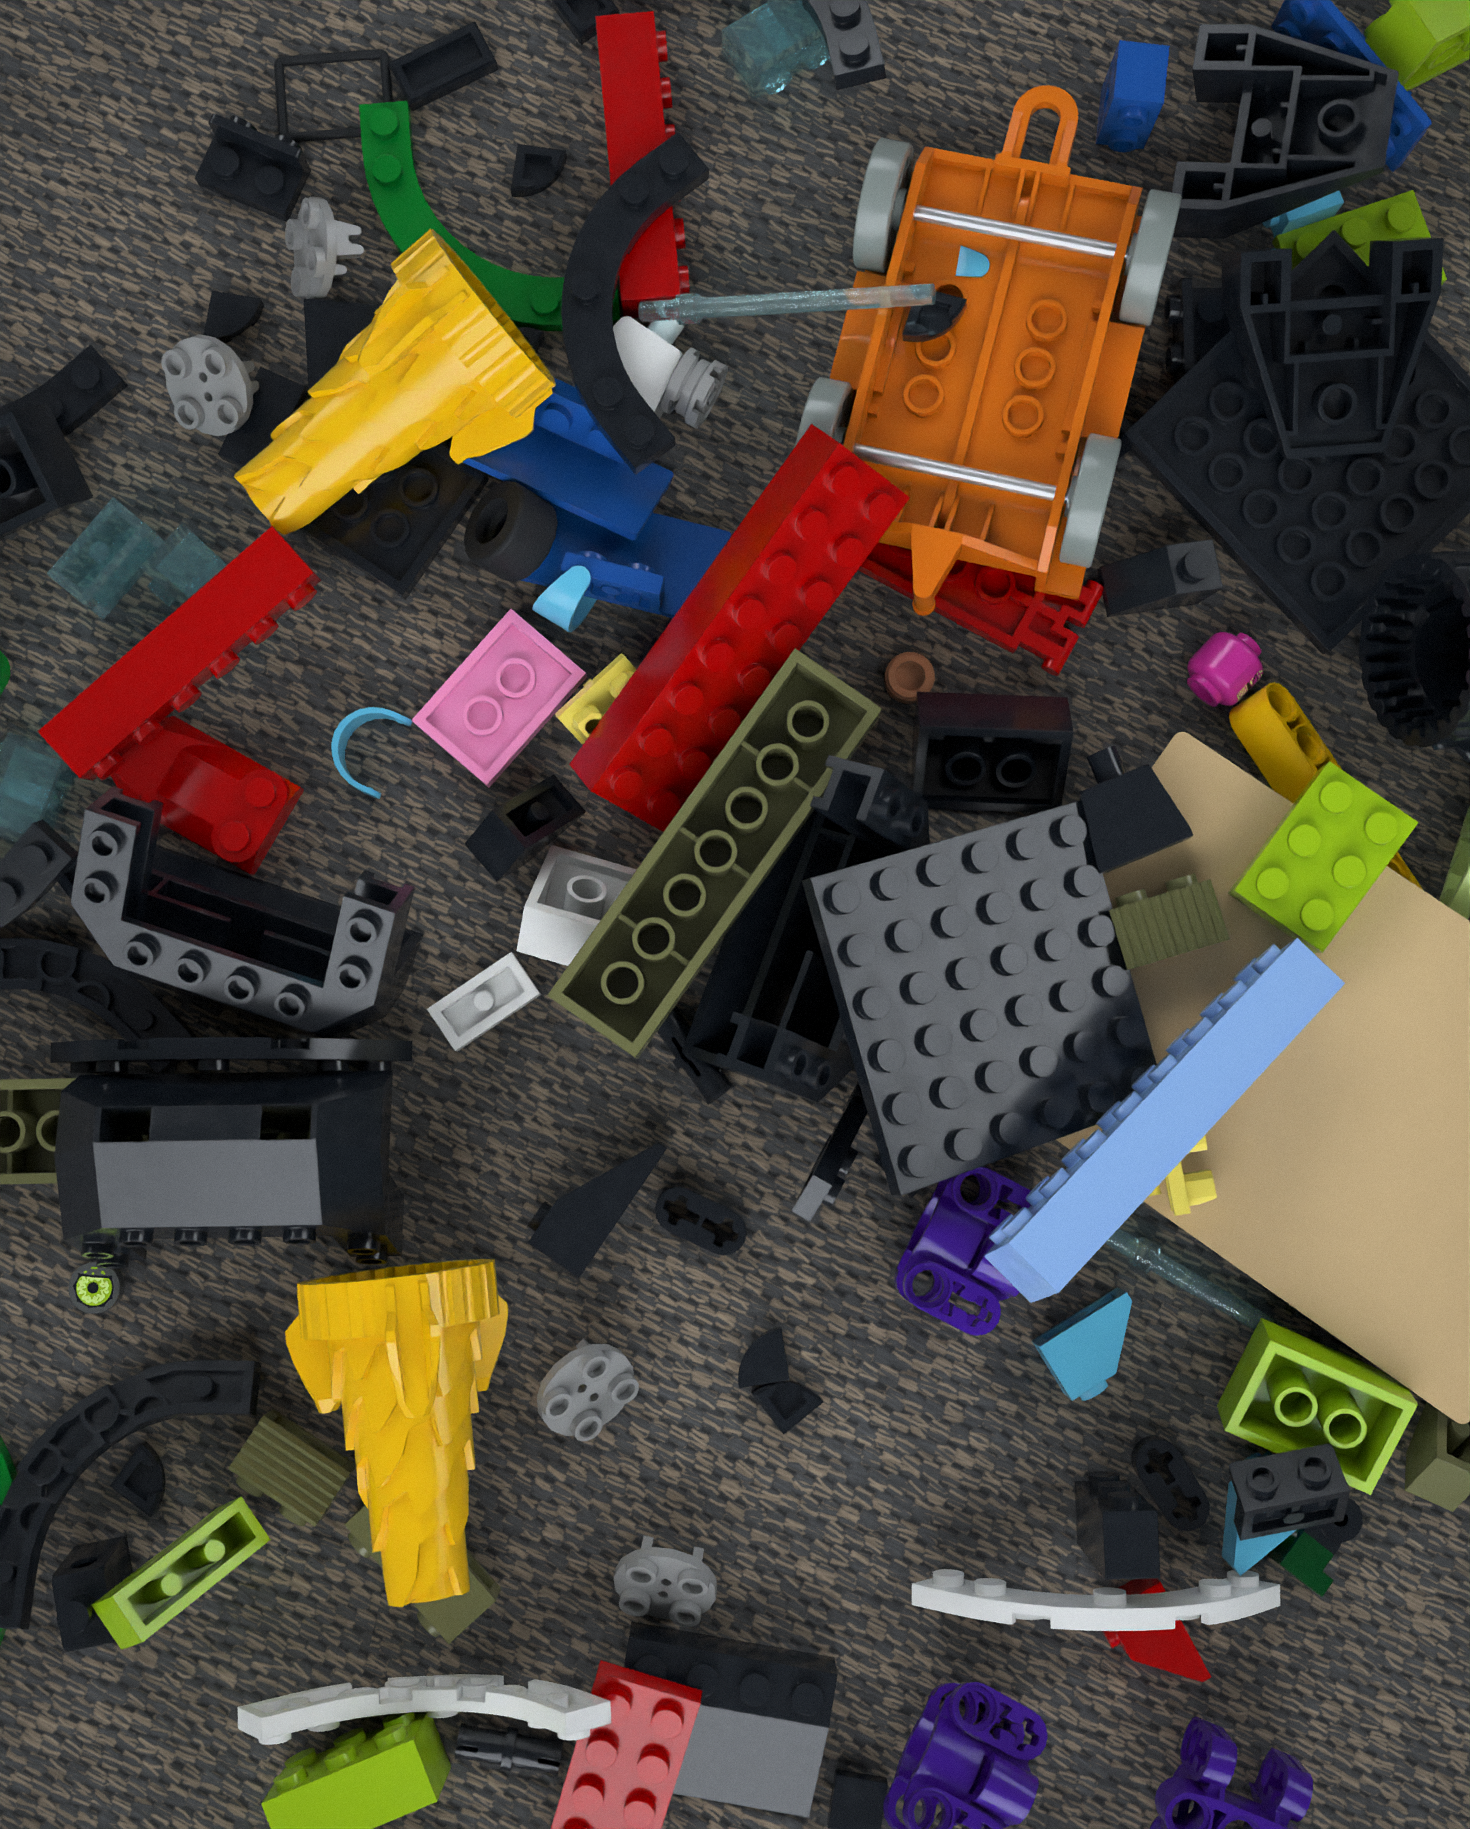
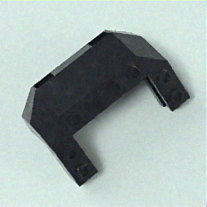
(235, 935)
(769, 990)
(211, 1171)

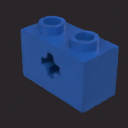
(1132, 95)

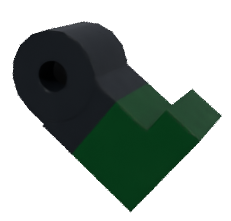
(1312, 1548)

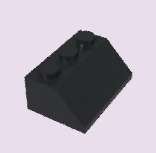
(991, 751)

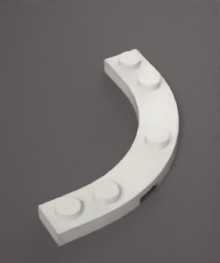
(1104, 1610)
(542, 1705)

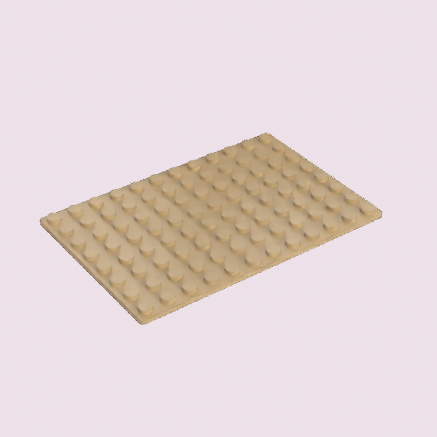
(1354, 1144)

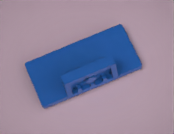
(1325, 26)
(577, 467)
(643, 573)

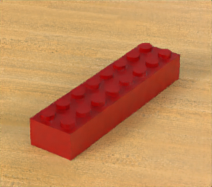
(738, 628)

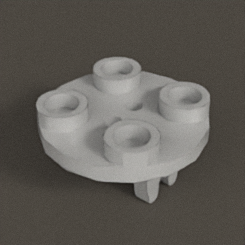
(317, 246)
(208, 385)
(586, 1390)
(665, 1584)

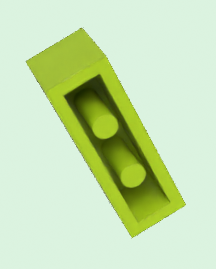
(180, 1573)

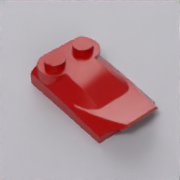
(209, 792)

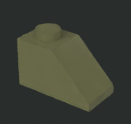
(1439, 1460)

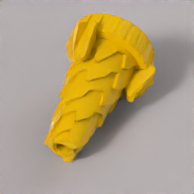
(423, 371)
(407, 1365)

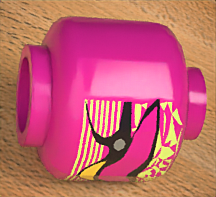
(1224, 668)

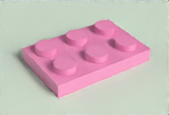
(499, 698)

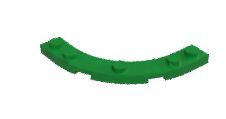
(407, 216)

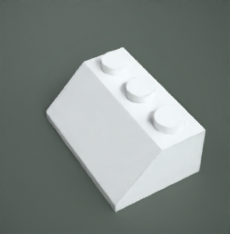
(568, 903)

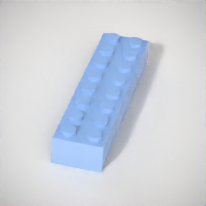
(1161, 1120)

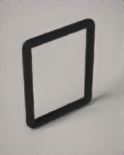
(319, 59)

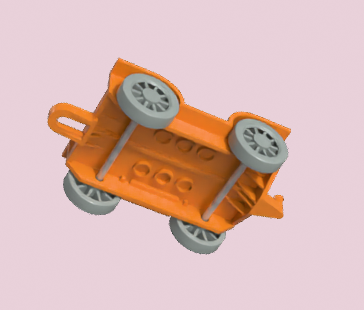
(1021, 405)

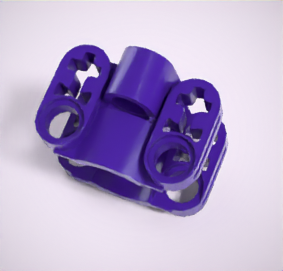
(952, 1245)
(963, 1766)
(1207, 1766)

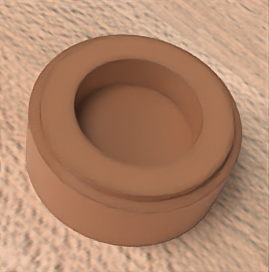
(907, 676)

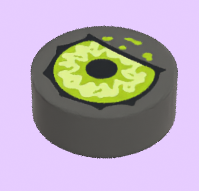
(96, 1288)

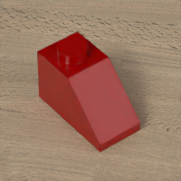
(1162, 1649)

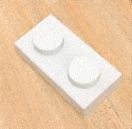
(484, 1001)

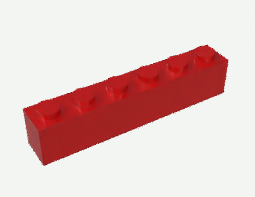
(635, 127)
(180, 656)

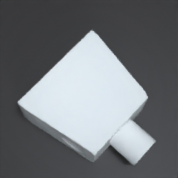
(648, 356)

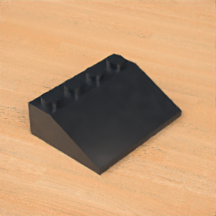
(757, 1719)

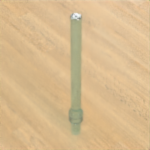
(691, 308)
(1148, 1257)

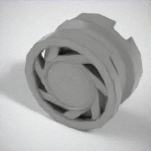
(694, 387)

